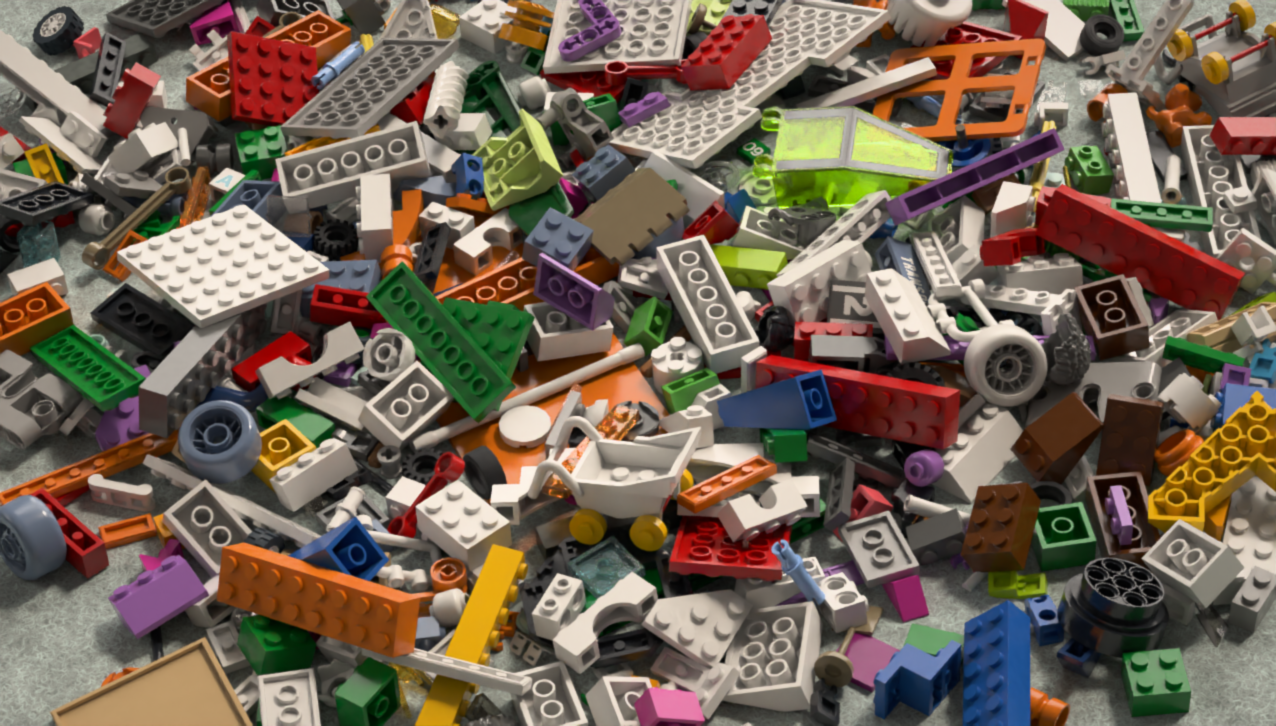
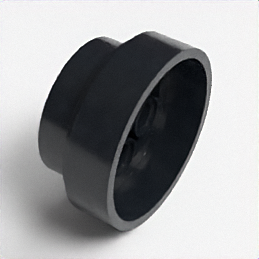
(1114, 608)

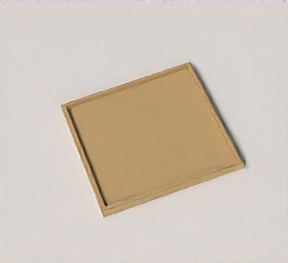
(171, 691)

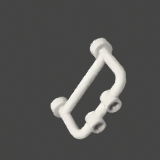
(946, 324)
(395, 575)

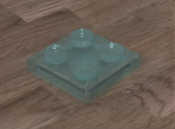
(604, 566)

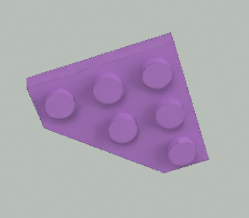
(121, 423)

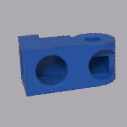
(471, 178)
(1044, 619)

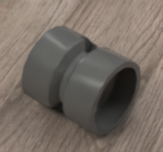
(215, 158)

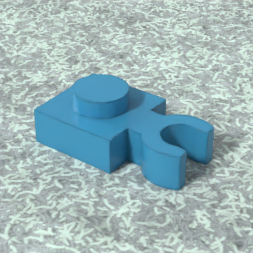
(1264, 365)

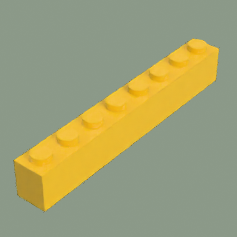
(476, 634)

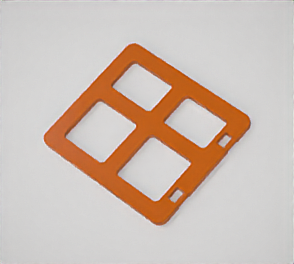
(959, 84)

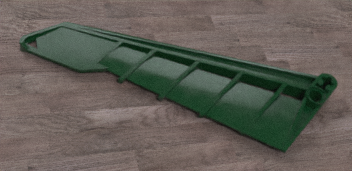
(489, 90)

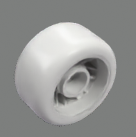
(1018, 378)

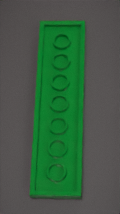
(441, 342)
(88, 368)

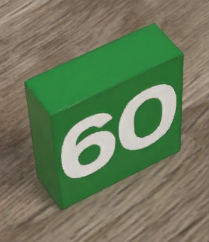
(752, 149)

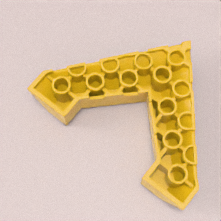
(1219, 467)

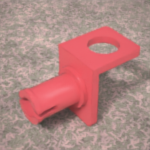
(87, 43)

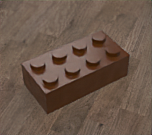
(1143, 535)

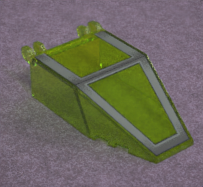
(845, 156)

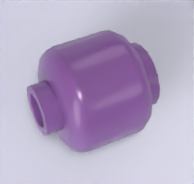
(924, 467)

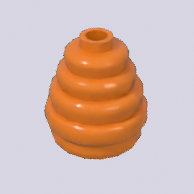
(1176, 450)

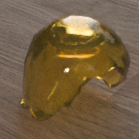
(444, 21)

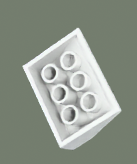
(776, 657)

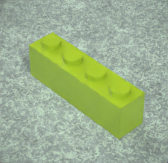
(749, 266)

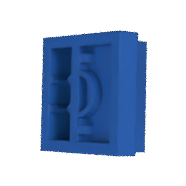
(917, 679)

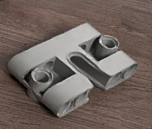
(1101, 380)
(30, 403)

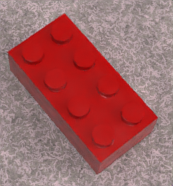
(726, 52)

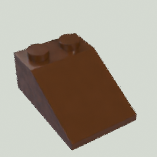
(1058, 439)

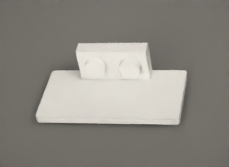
(74, 142)

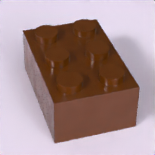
(1112, 317)
(1130, 436)
(1001, 528)

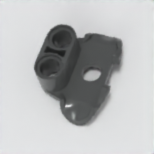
(812, 218)

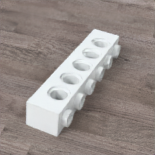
(854, 225)

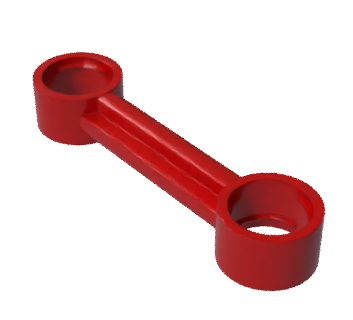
(618, 72)
(447, 470)

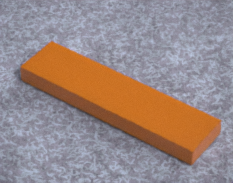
(726, 484)

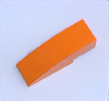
(406, 221)

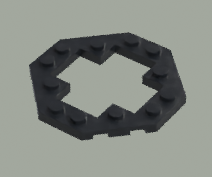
(618, 647)

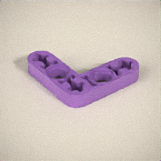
(606, 26)

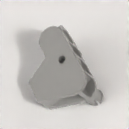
(198, 126)
(588, 129)

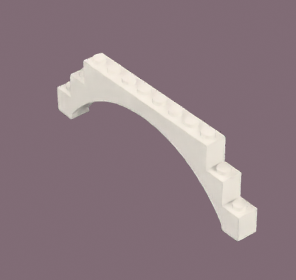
(706, 462)

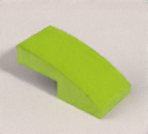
(1011, 586)

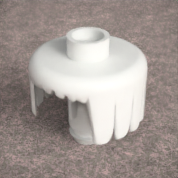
(927, 18)

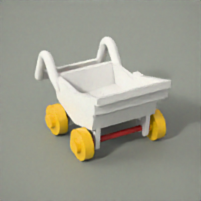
(622, 481)

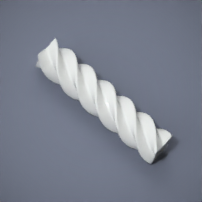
(446, 99)

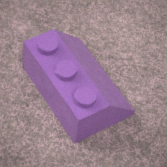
(572, 293)
(157, 596)

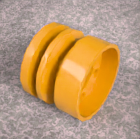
(526, 24)

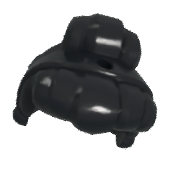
(774, 329)

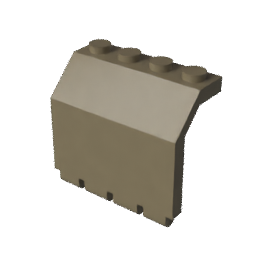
(631, 213)

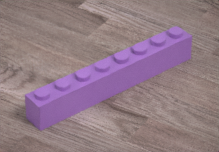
(974, 176)

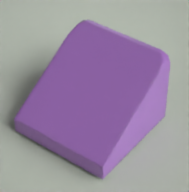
(1159, 309)

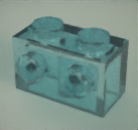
(38, 243)

